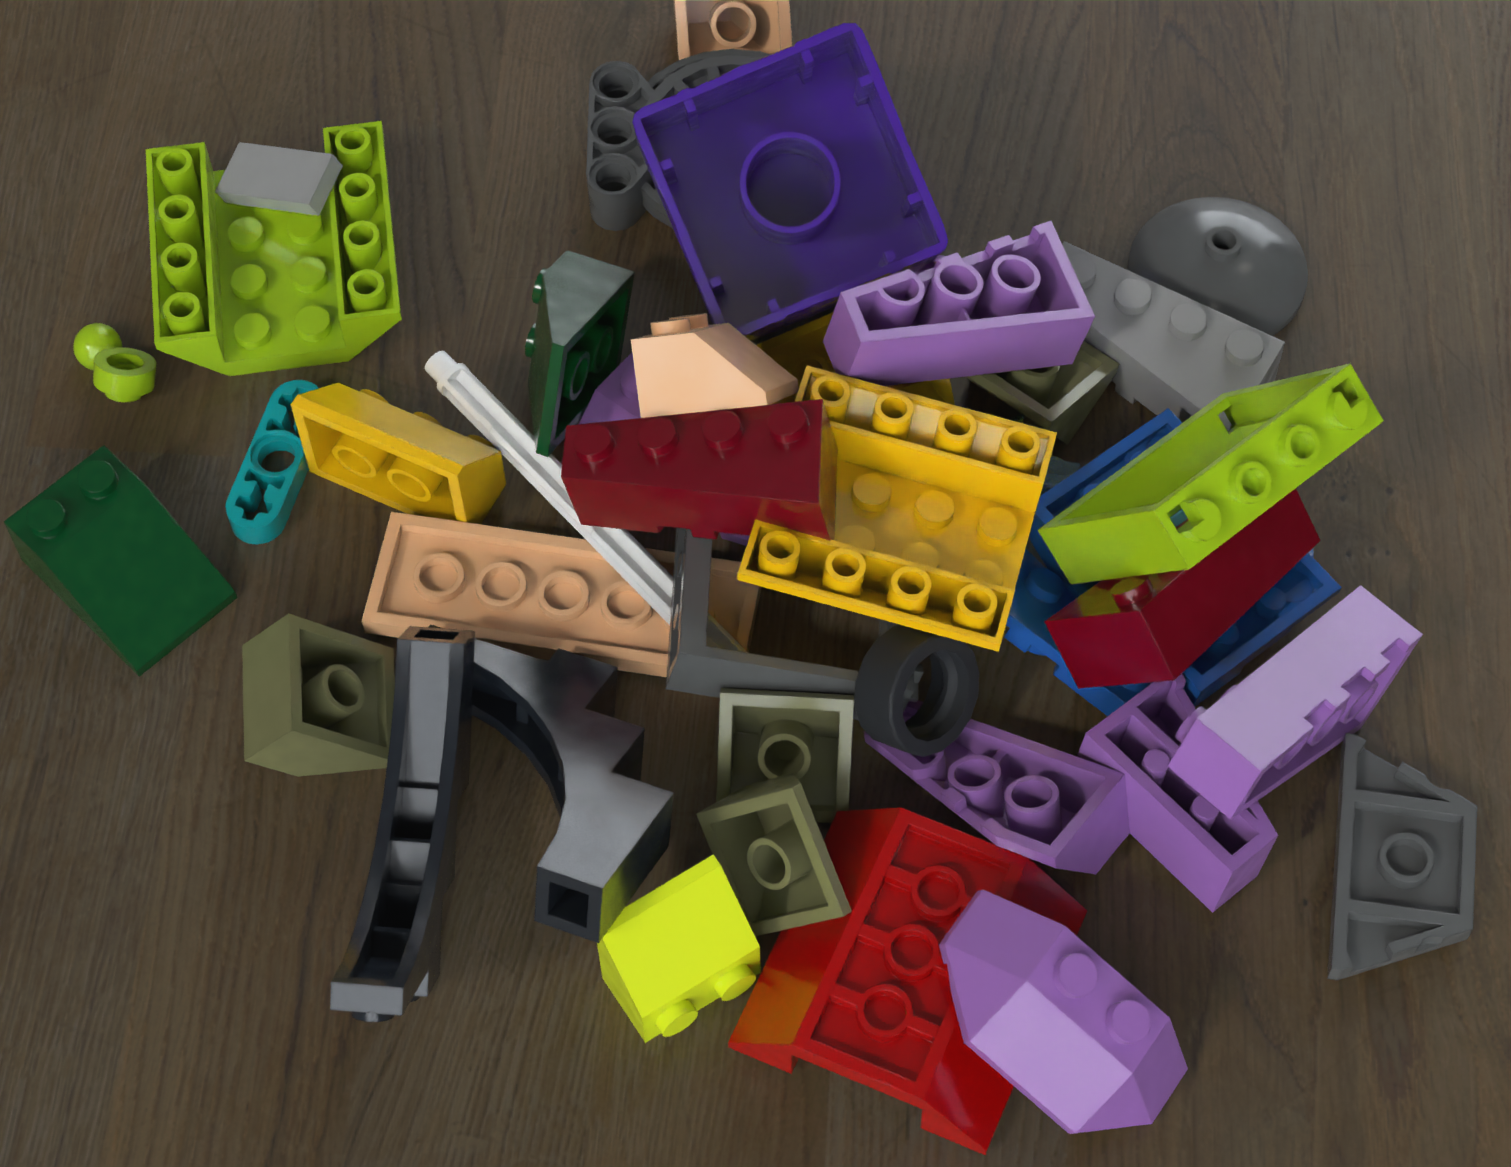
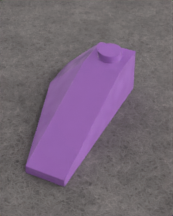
(1024, 794)

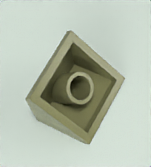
(1055, 395)
(783, 734)

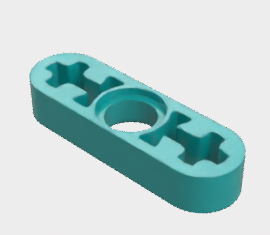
(281, 487)

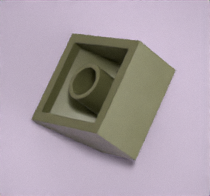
(316, 699)

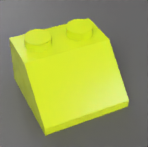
(679, 951)

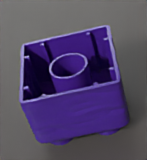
(790, 182)

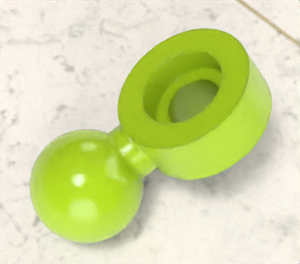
(117, 370)

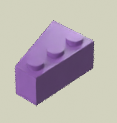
(1167, 815)

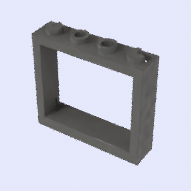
(707, 669)

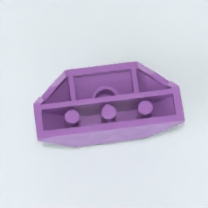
(1058, 1018)

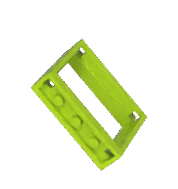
(1215, 475)

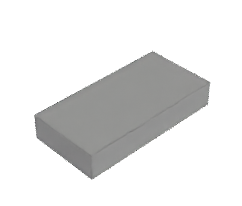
(279, 178)

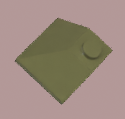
(774, 856)

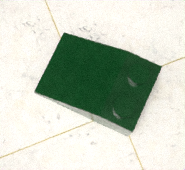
(573, 340)
(119, 560)

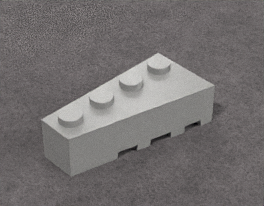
(1167, 344)

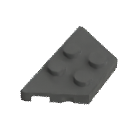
(1397, 864)

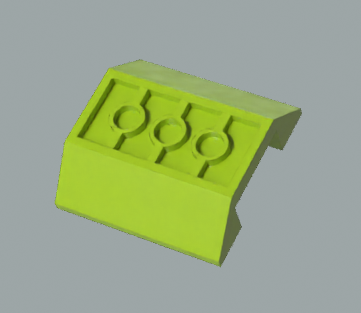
(270, 285)

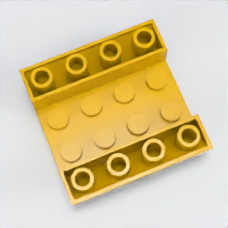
(924, 516)

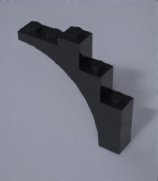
(592, 763)
(399, 922)

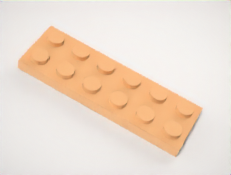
(533, 593)

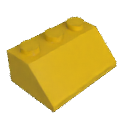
(397, 455)

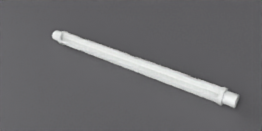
(544, 473)

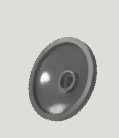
(1253, 281)

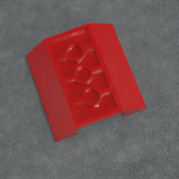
(872, 985)

